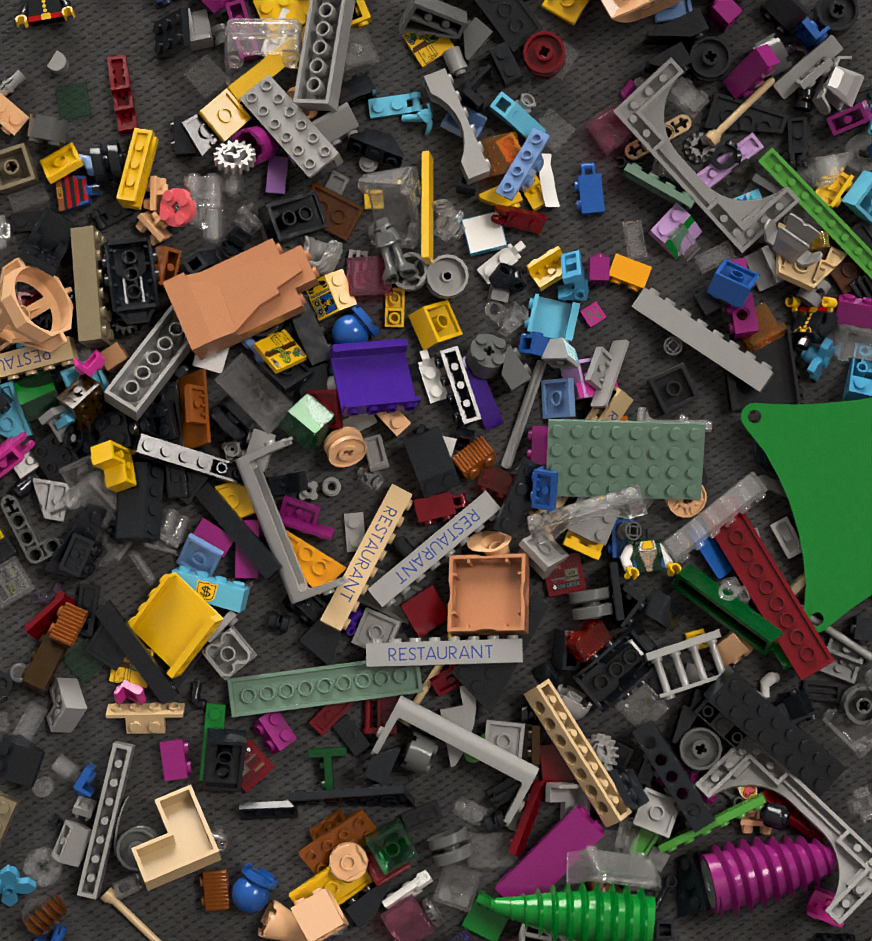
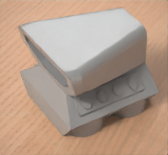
(229, 653)

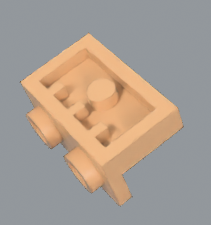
(11, 116)

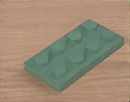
(651, 183)

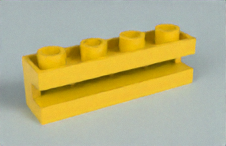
(137, 169)

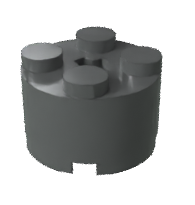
(779, 50)
(48, 129)
(486, 356)
(851, 707)
(418, 753)

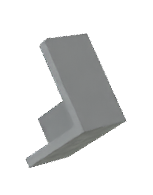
(200, 30)
(68, 705)
(567, 793)

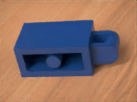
(589, 191)

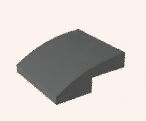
(846, 662)

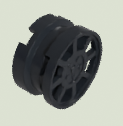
(226, 251)

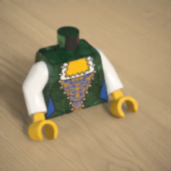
(646, 556)

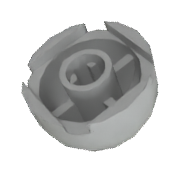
(417, 281)
(574, 701)

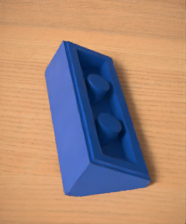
(715, 558)

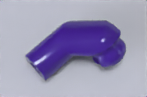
(352, 627)

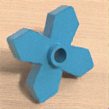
(818, 358)
(12, 885)

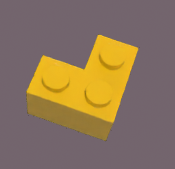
(116, 464)

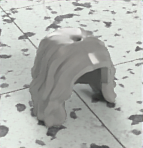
(324, 255)

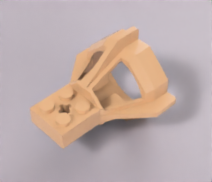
(16, 318)

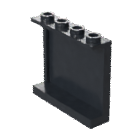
(783, 384)

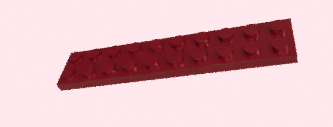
(773, 596)

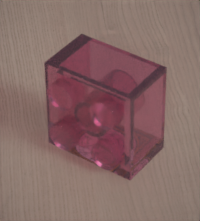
(608, 131)

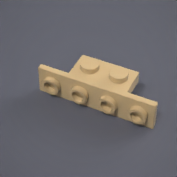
(145, 718)

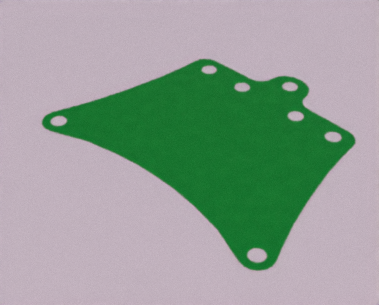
(827, 476)

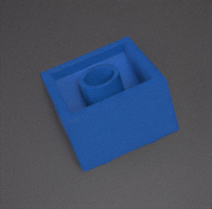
(732, 283)

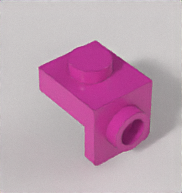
(91, 365)
(129, 691)

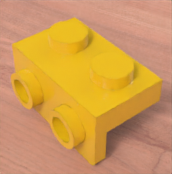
(835, 191)
(546, 269)

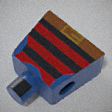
(75, 193)

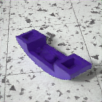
(485, 401)

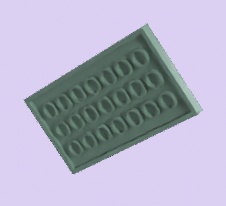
(617, 455)

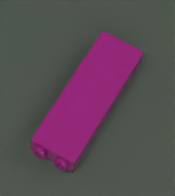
(548, 858)

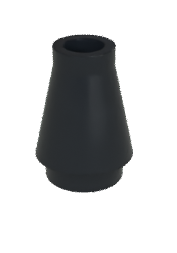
(25, 485)

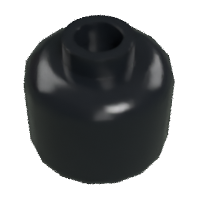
(775, 816)

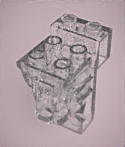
(210, 200)

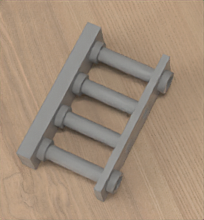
(674, 652)

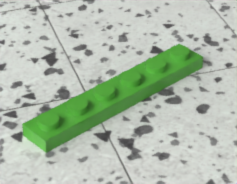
(722, 819)

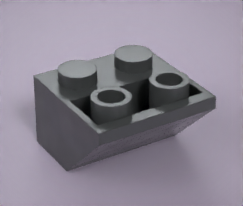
(514, 373)

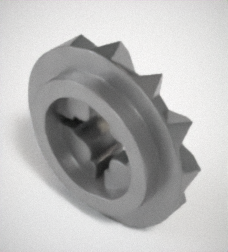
(694, 154)
(432, 912)

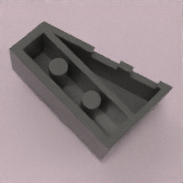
(433, 18)

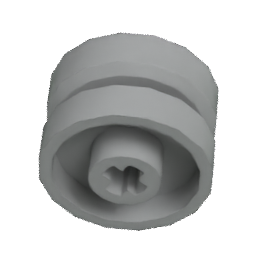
(443, 288)

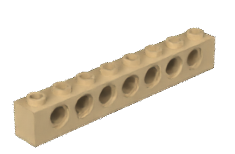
(577, 753)

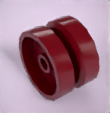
(540, 44)

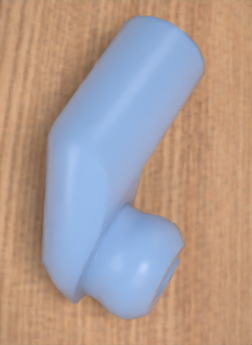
(88, 164)

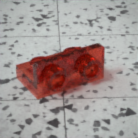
(494, 479)

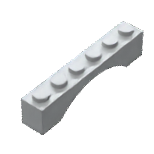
(441, 91)

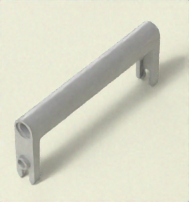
(273, 525)
(466, 742)

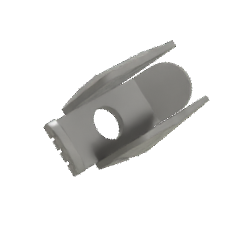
(839, 88)
(788, 244)

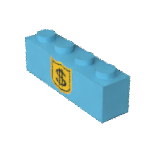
(216, 589)

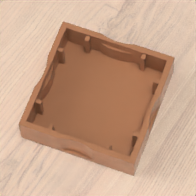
(488, 595)

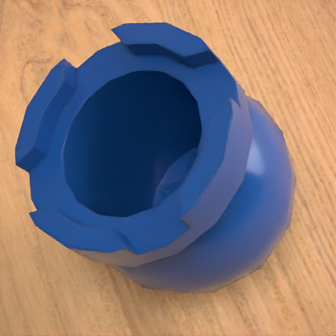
(354, 327)
(252, 890)

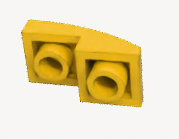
(395, 308)

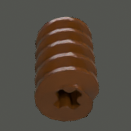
(47, 916)

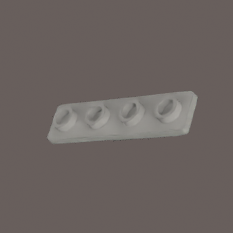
(808, 69)
(604, 371)

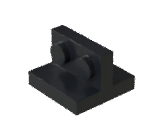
(289, 379)

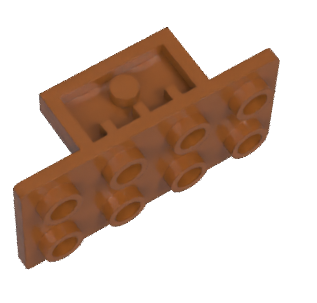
(194, 410)
(331, 833)

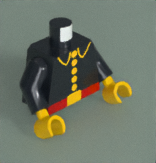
(44, 12)
(812, 323)

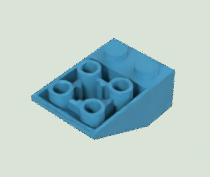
(858, 380)

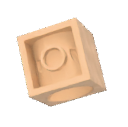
(319, 915)

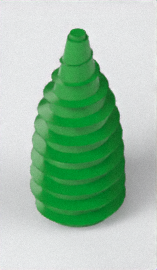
(583, 913)

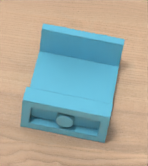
(552, 318)

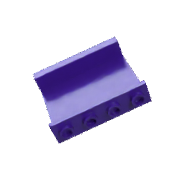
(373, 377)

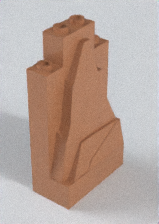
(241, 296)

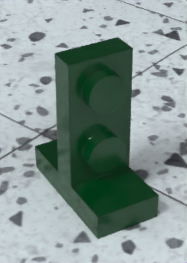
(327, 763)

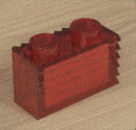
(588, 640)

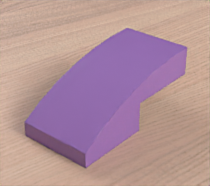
(277, 175)

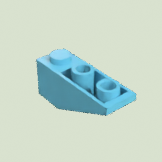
(514, 115)

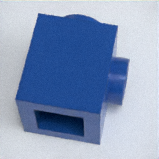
(533, 344)

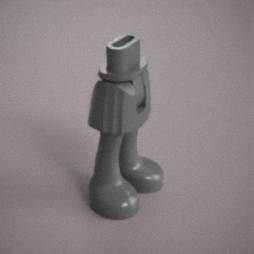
(388, 240)

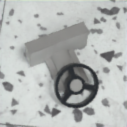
(65, 434)

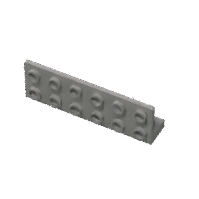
(290, 127)

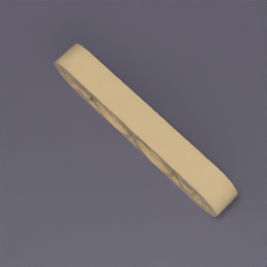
(680, 130)

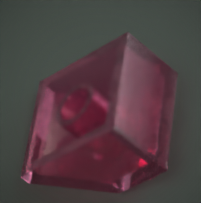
(366, 277)
(408, 920)

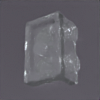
(627, 836)

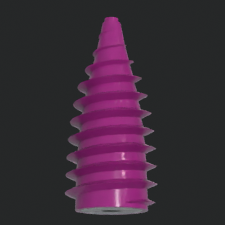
(763, 871)

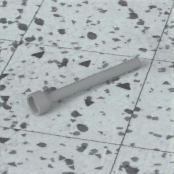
(842, 638)

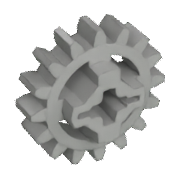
(234, 157)
(604, 749)

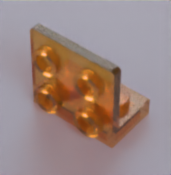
(501, 152)
(768, 328)

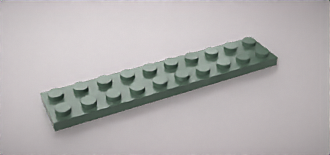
(320, 687)

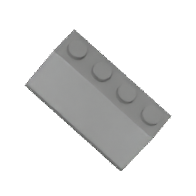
(336, 125)

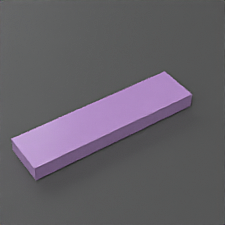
(748, 146)

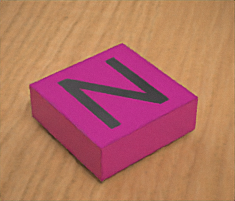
(593, 314)

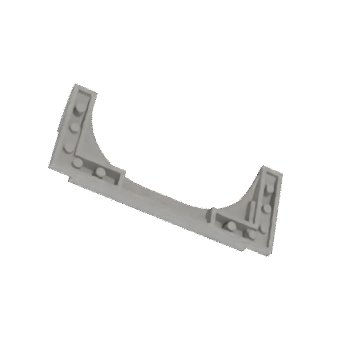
(738, 219)
(757, 768)

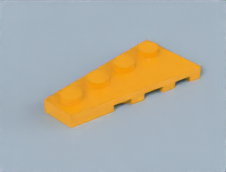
(315, 565)

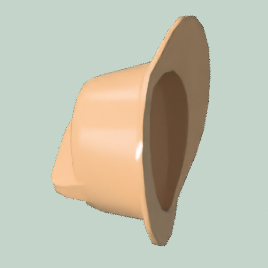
(490, 543)

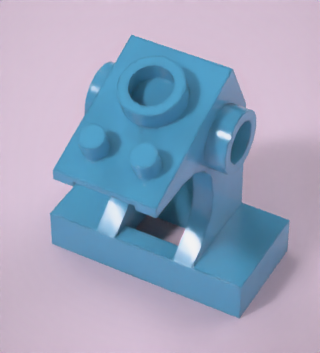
(575, 281)

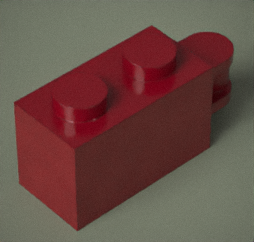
(438, 507)

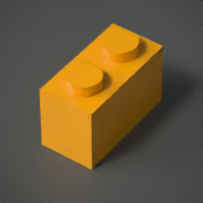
(629, 272)

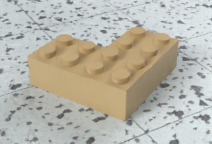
(184, 847)

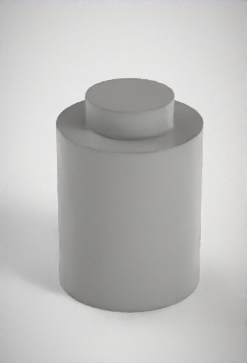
(455, 61)

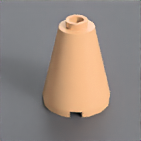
(280, 924)

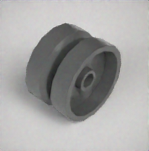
(591, 605)
(710, 751)
(130, 839)
(450, 846)

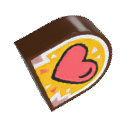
(747, 792)

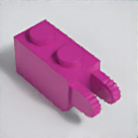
(13, 453)

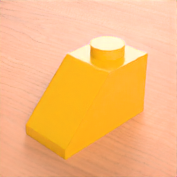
(492, 198)

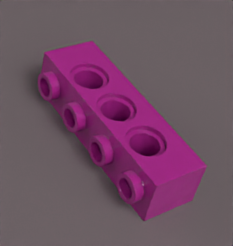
(746, 327)

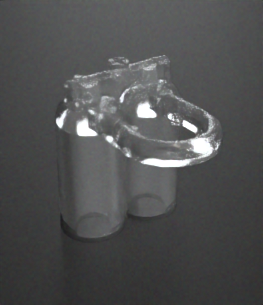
(173, 528)

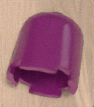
(261, 140)

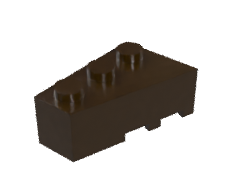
(43, 665)

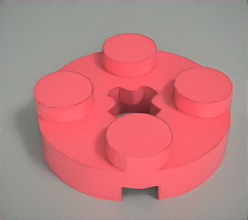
(168, 207)

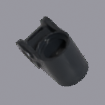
(508, 277)

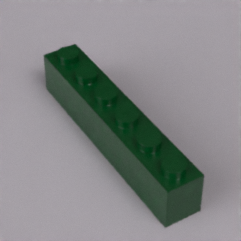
(732, 614)

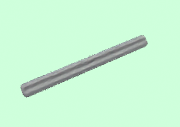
(523, 414)

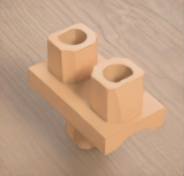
(156, 187)
(153, 223)
(753, 819)

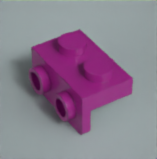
(274, 731)

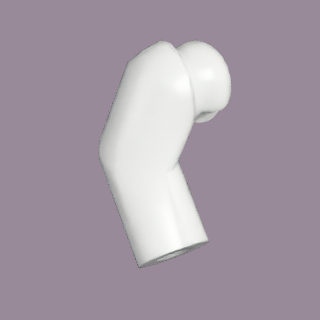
(767, 681)

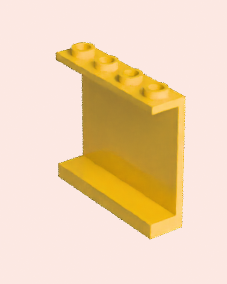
(175, 622)

